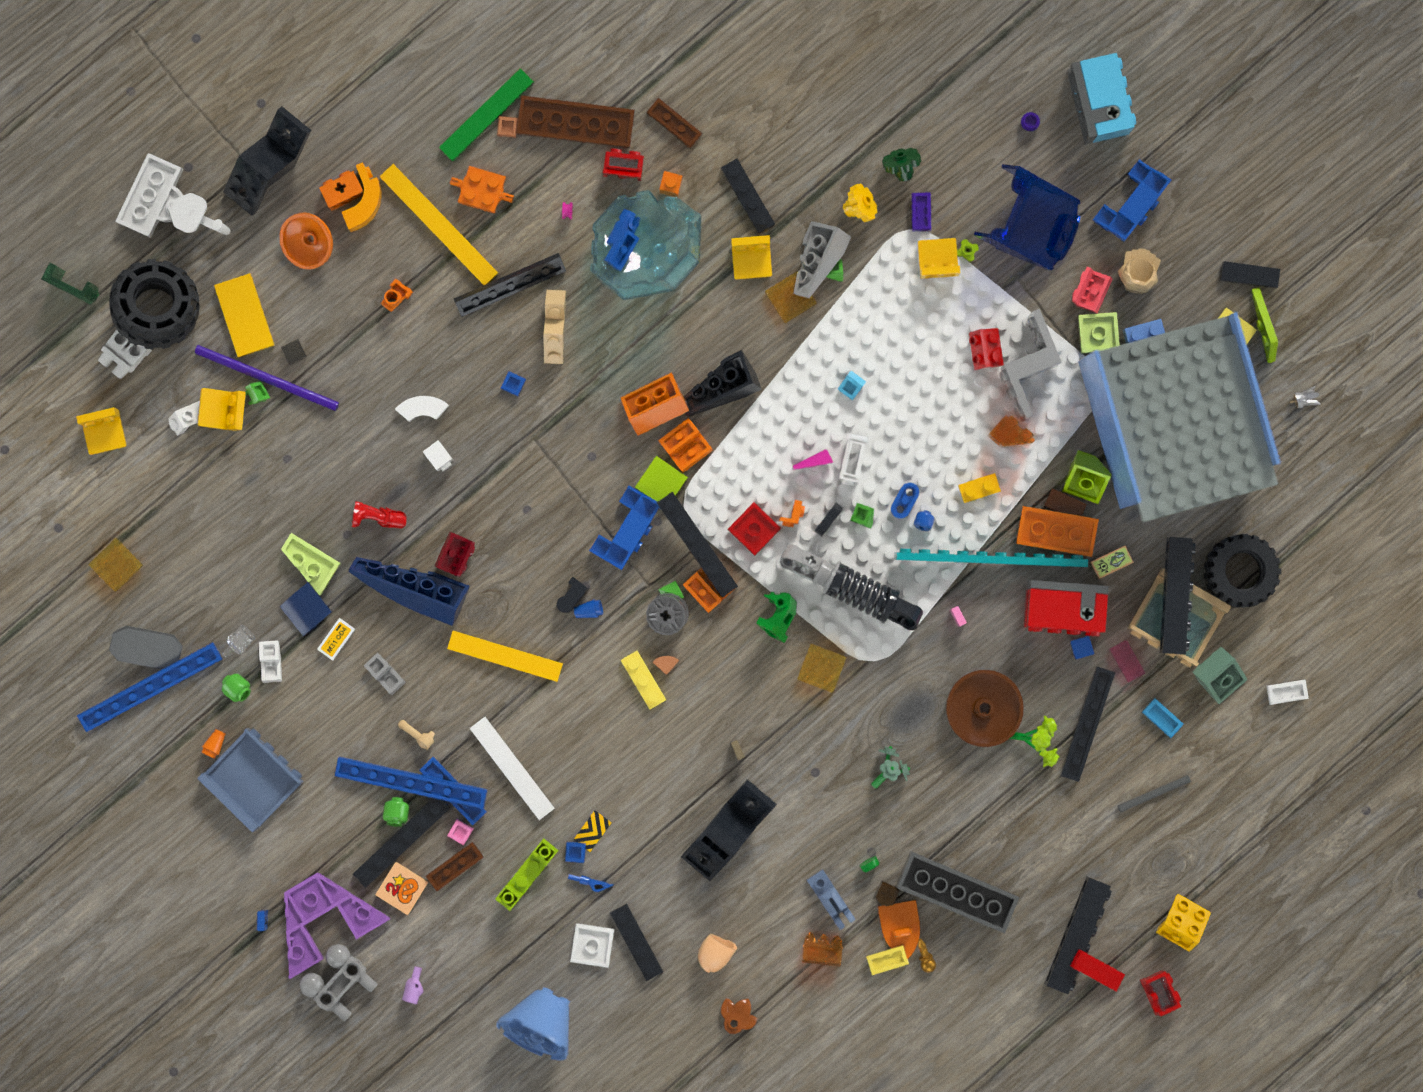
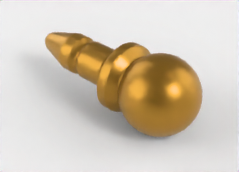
(927, 962)

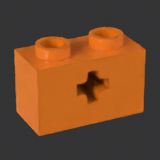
(336, 199)

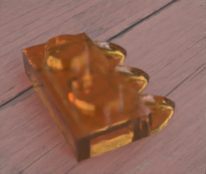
(822, 951)

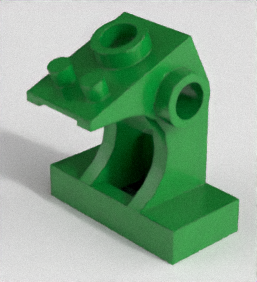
(785, 612)

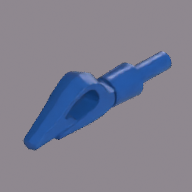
(592, 882)

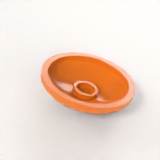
(299, 246)

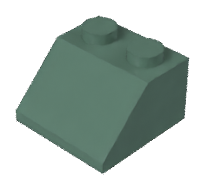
(1220, 675)

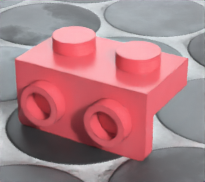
(1091, 290)

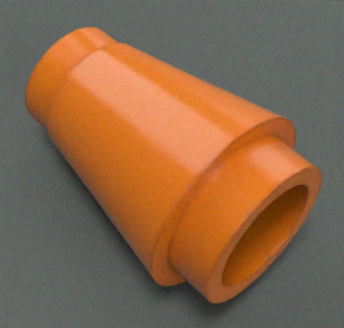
(213, 745)

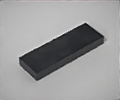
(1250, 274)

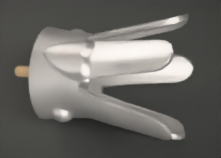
(1303, 399)

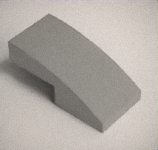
(384, 673)

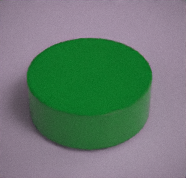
(869, 864)

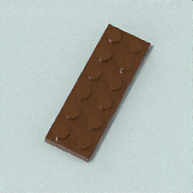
(575, 121)

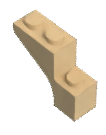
(554, 326)

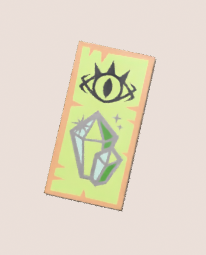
(1111, 562)

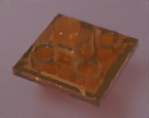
(1010, 434)

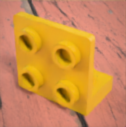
(751, 257)
(938, 258)
(221, 409)
(102, 430)
(1184, 923)

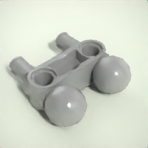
(340, 958)

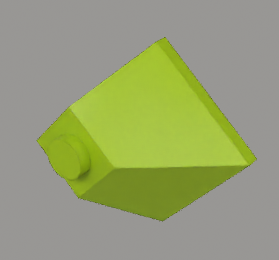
(1087, 477)

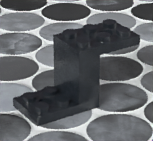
(267, 161)
(728, 830)

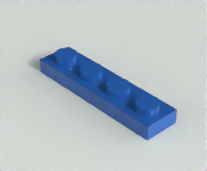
(435, 769)

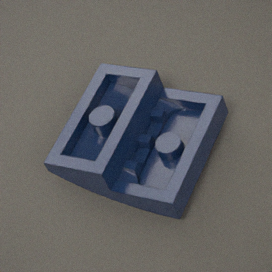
(305, 609)

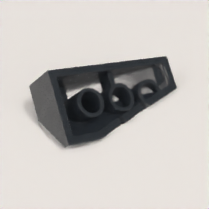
(726, 384)

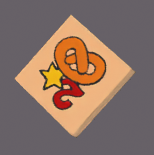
(402, 888)

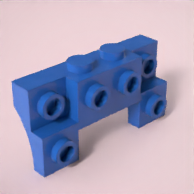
(1137, 205)
(631, 531)

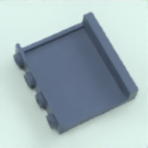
(251, 779)

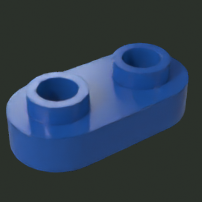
(905, 501)

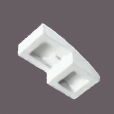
(270, 661)

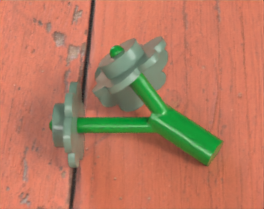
(890, 769)

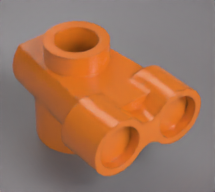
(397, 292)

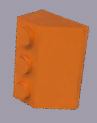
(654, 404)

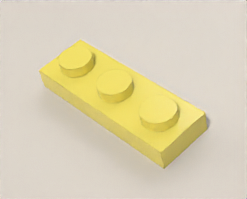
(643, 680)

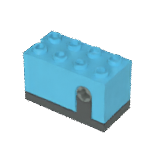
(1101, 98)

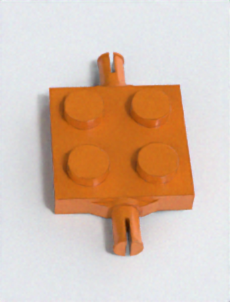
(482, 189)

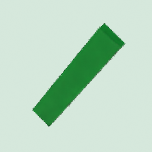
(486, 115)

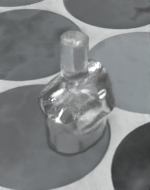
(238, 641)

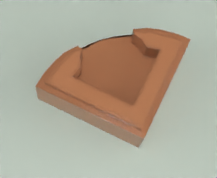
(666, 663)

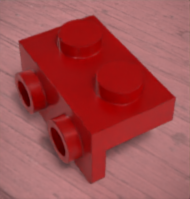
(986, 348)

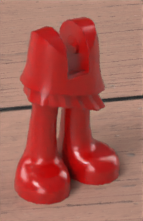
(385, 517)

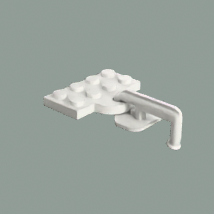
(158, 199)

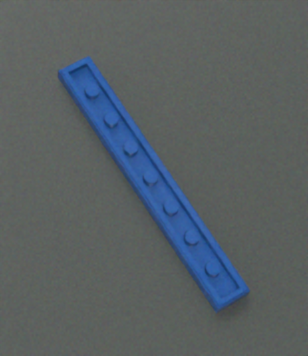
(149, 687)
(411, 782)

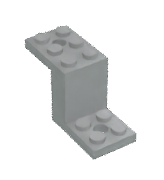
(1030, 365)

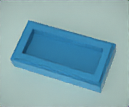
(1162, 718)

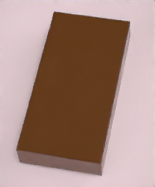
(1063, 503)

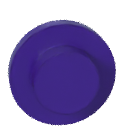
(1030, 121)

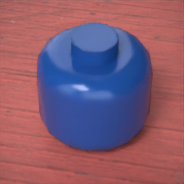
(924, 520)

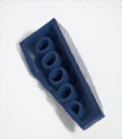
(421, 592)

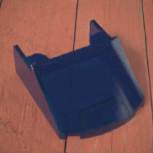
(1039, 223)

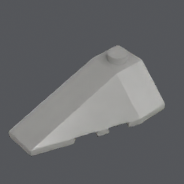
(821, 252)

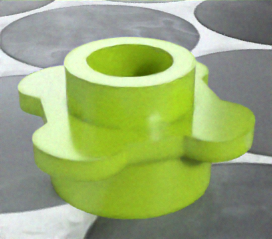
(966, 245)

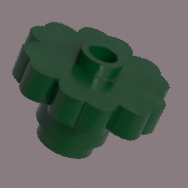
(901, 163)

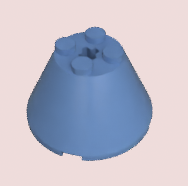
(539, 1024)

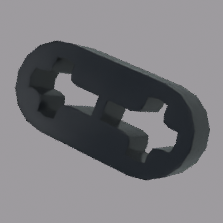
(828, 519)

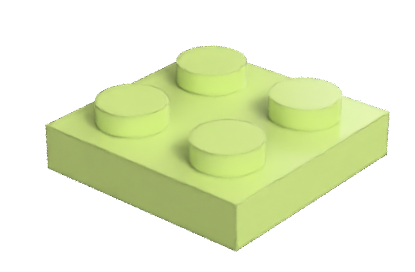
(1098, 332)

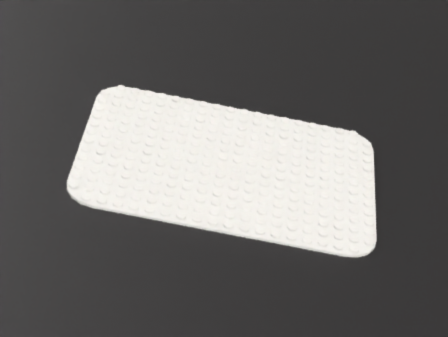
(923, 427)

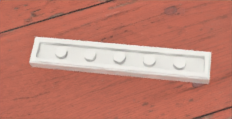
(512, 768)

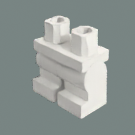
(123, 353)

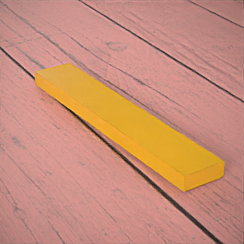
(505, 656)

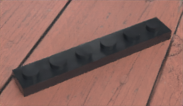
(510, 284)
(697, 544)
(1087, 724)
(401, 841)

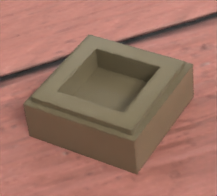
(737, 750)

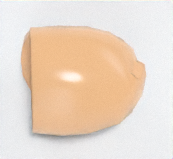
(715, 953)

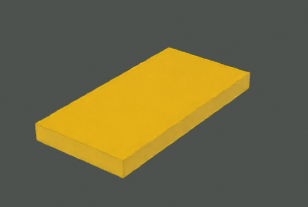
(244, 315)

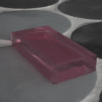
(1127, 661)

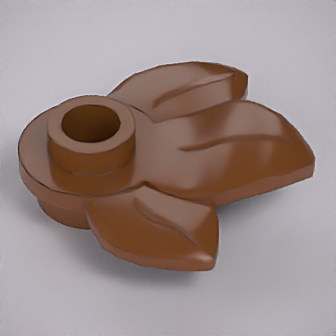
(737, 1012)

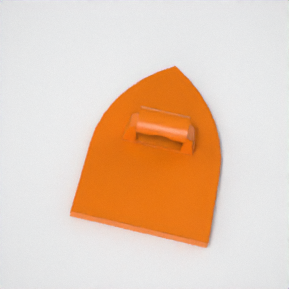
(901, 925)

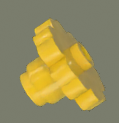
(860, 203)

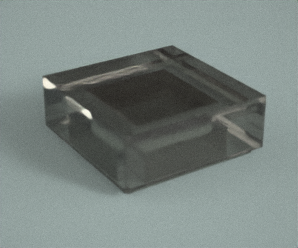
(294, 352)

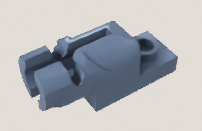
(830, 898)

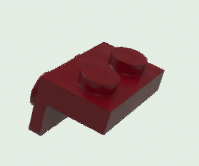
(455, 554)

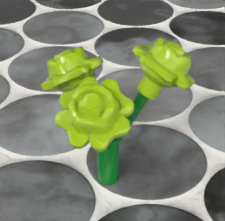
(1041, 740)

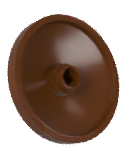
(984, 708)

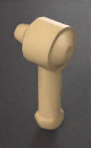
(424, 740)

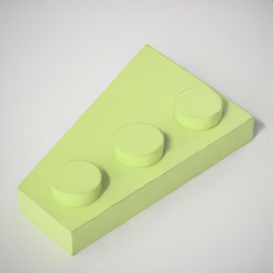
(311, 562)

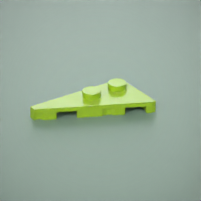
(1265, 326)

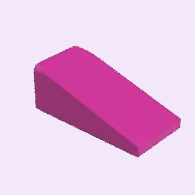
(818, 459)

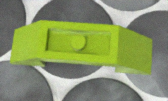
(526, 874)

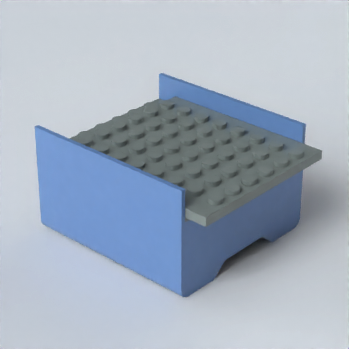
(1180, 416)

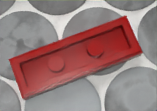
(1097, 970)

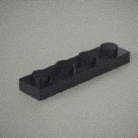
(747, 196)
(636, 942)

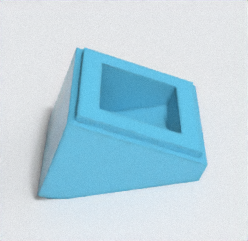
(851, 385)

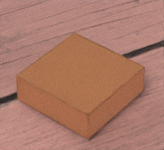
(507, 127)

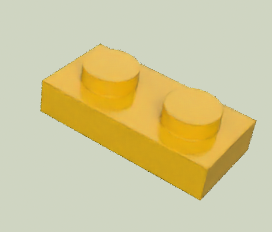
(979, 488)

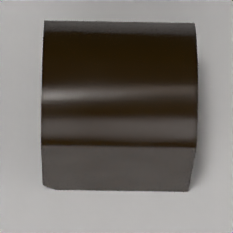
(886, 893)

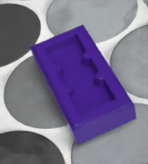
(921, 211)

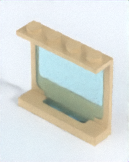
(1204, 619)

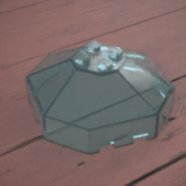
(665, 249)

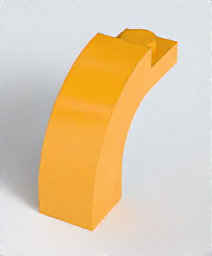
(367, 208)

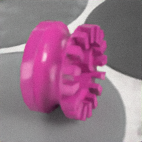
(567, 210)

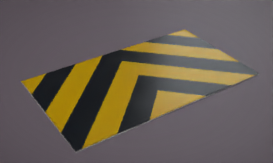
(592, 830)

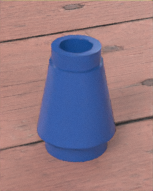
(590, 609)

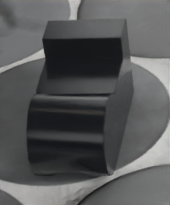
(572, 597)

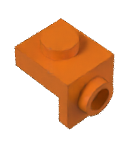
(798, 511)

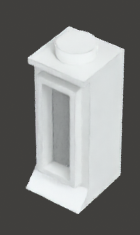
(853, 459)

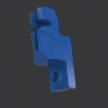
(622, 239)

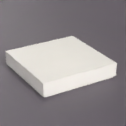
(592, 945)

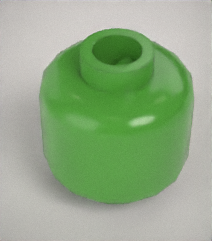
(236, 687)
(395, 812)

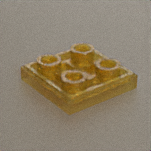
(786, 302)
(115, 564)
(821, 668)

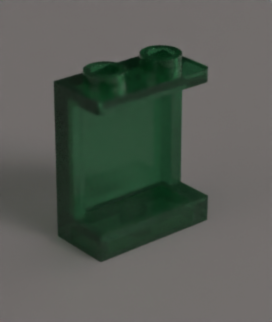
(53, 277)

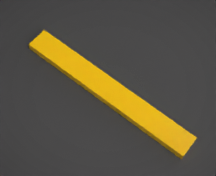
(439, 225)

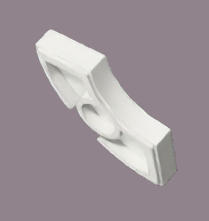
(422, 406)

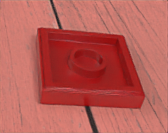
(754, 528)

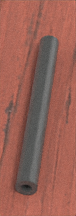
(1154, 793)

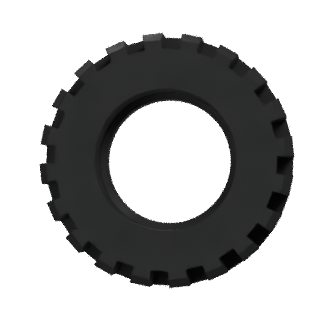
(1268, 570)

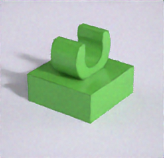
(256, 392)

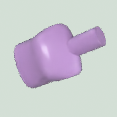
(413, 987)

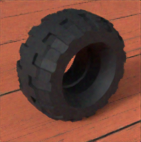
(154, 330)

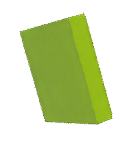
(660, 480)

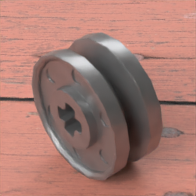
(658, 619)

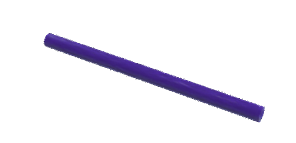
(267, 378)

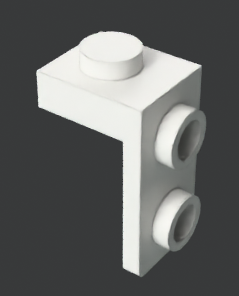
(184, 417)

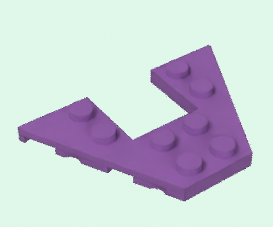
(313, 899)

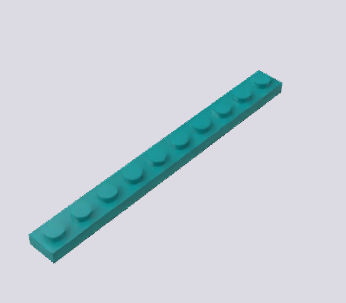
(999, 558)

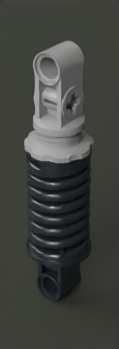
(852, 587)

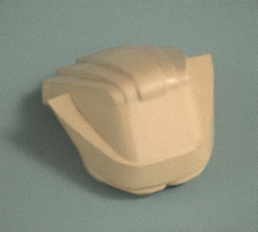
(1139, 271)

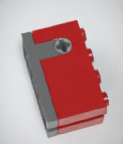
(1060, 605)

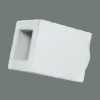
(438, 456)

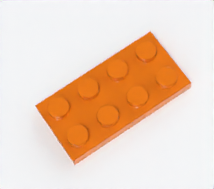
(1057, 531)

